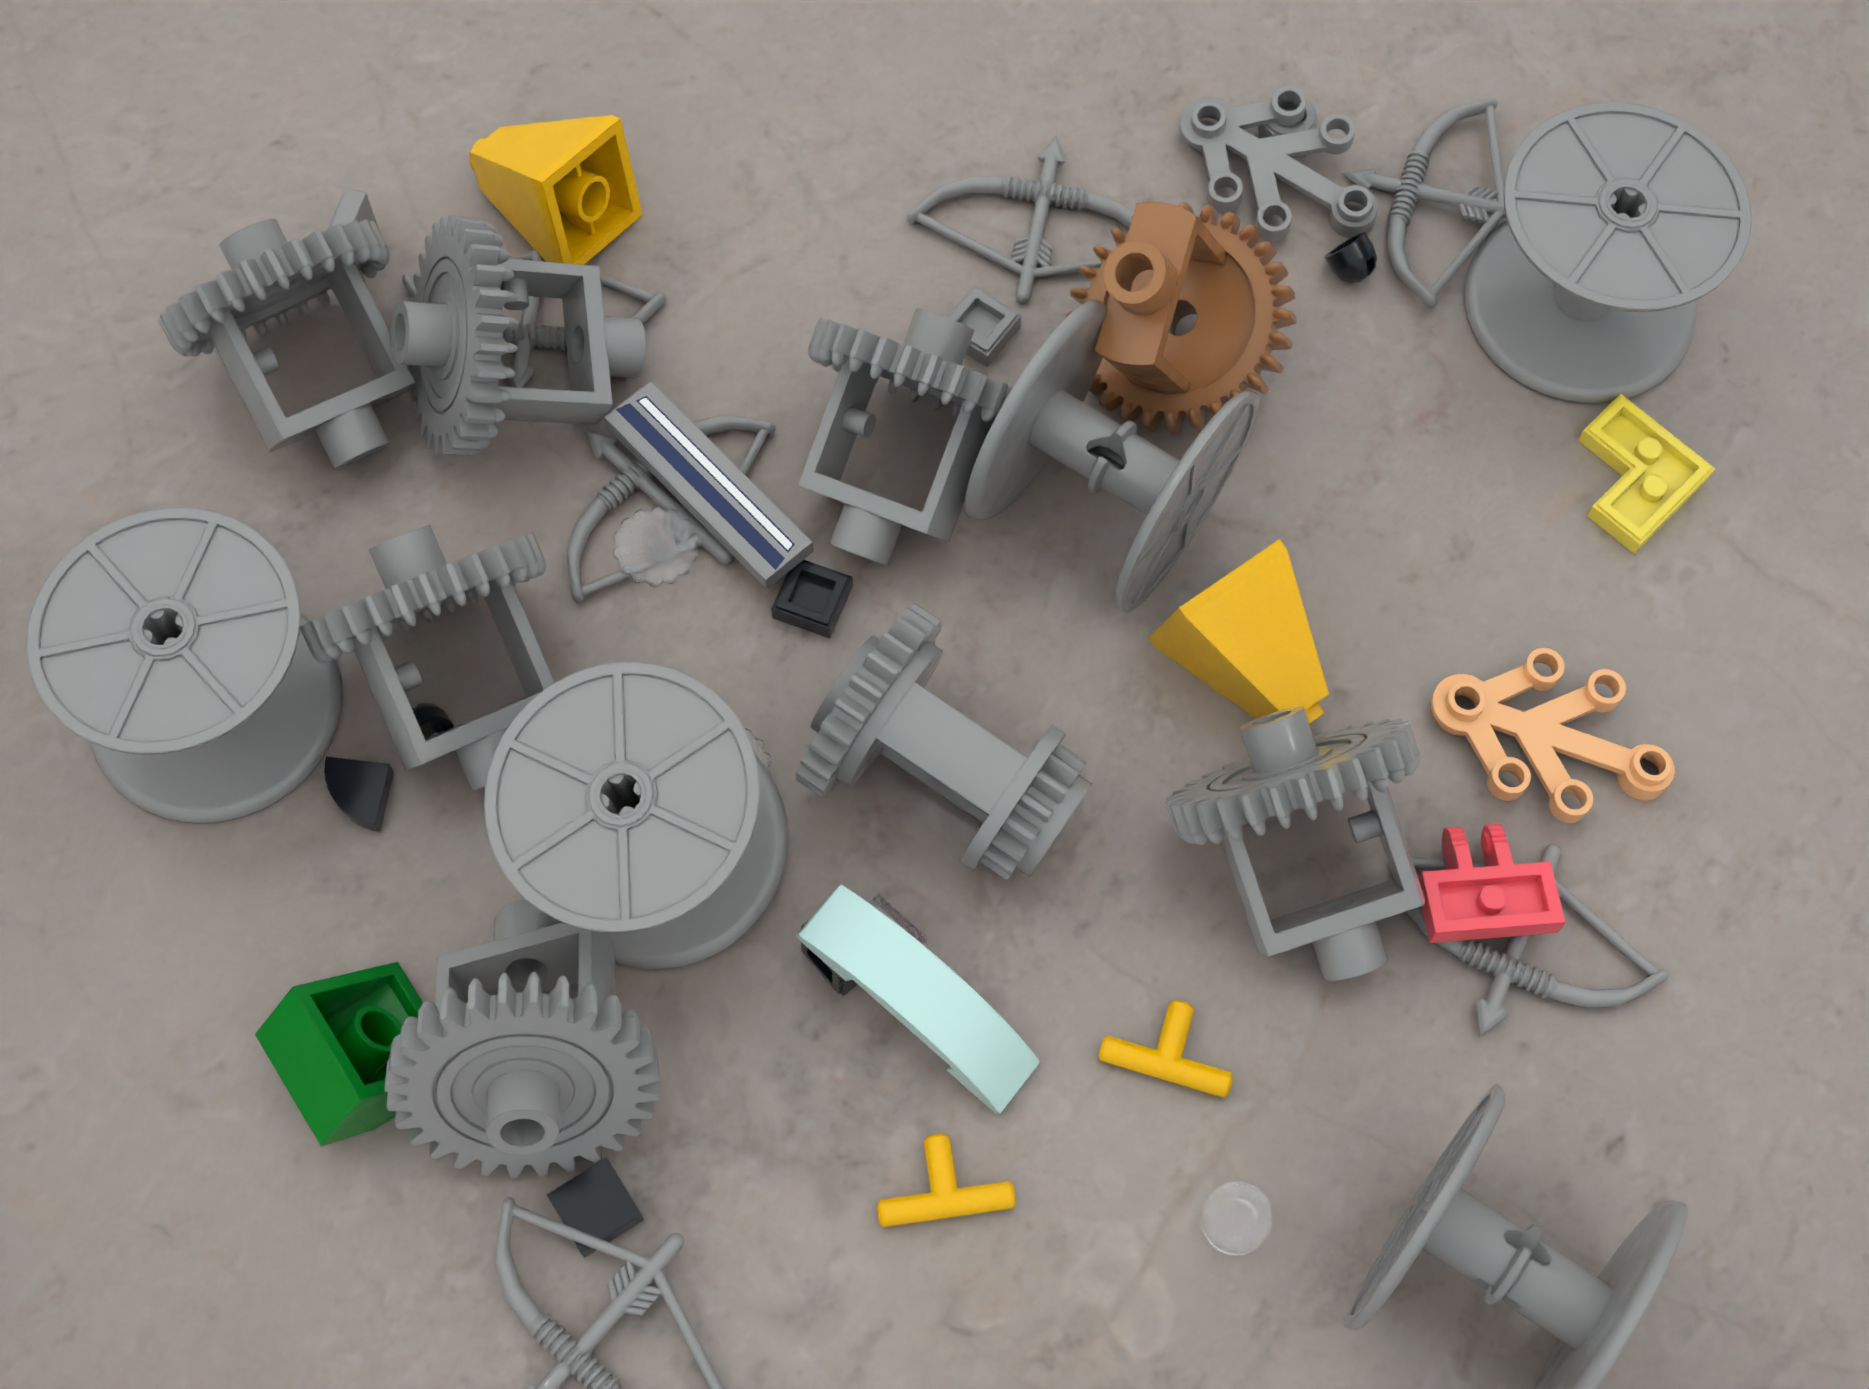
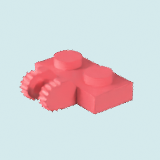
(1490, 899)

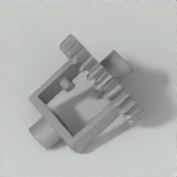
(265, 283)
(457, 340)
(928, 365)
(418, 582)
(1294, 772)
(522, 1070)

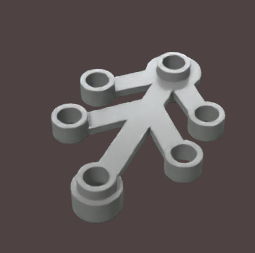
(1274, 158)

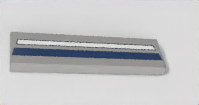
(709, 484)

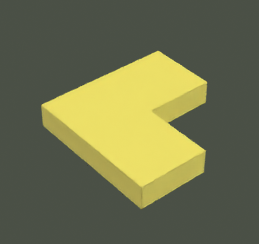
(1655, 472)

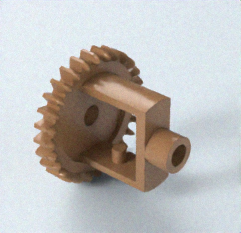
(1174, 269)

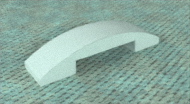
(922, 995)

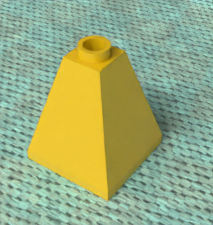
(560, 184)
(1250, 638)

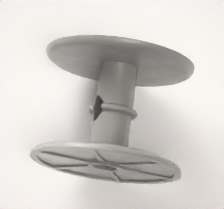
(1605, 250)
(1048, 419)
(184, 664)
(637, 813)
(1584, 1311)

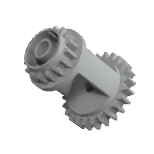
(886, 710)

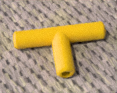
(1167, 1059)
(944, 1198)

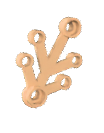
(1543, 734)

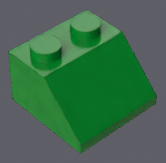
(335, 1045)

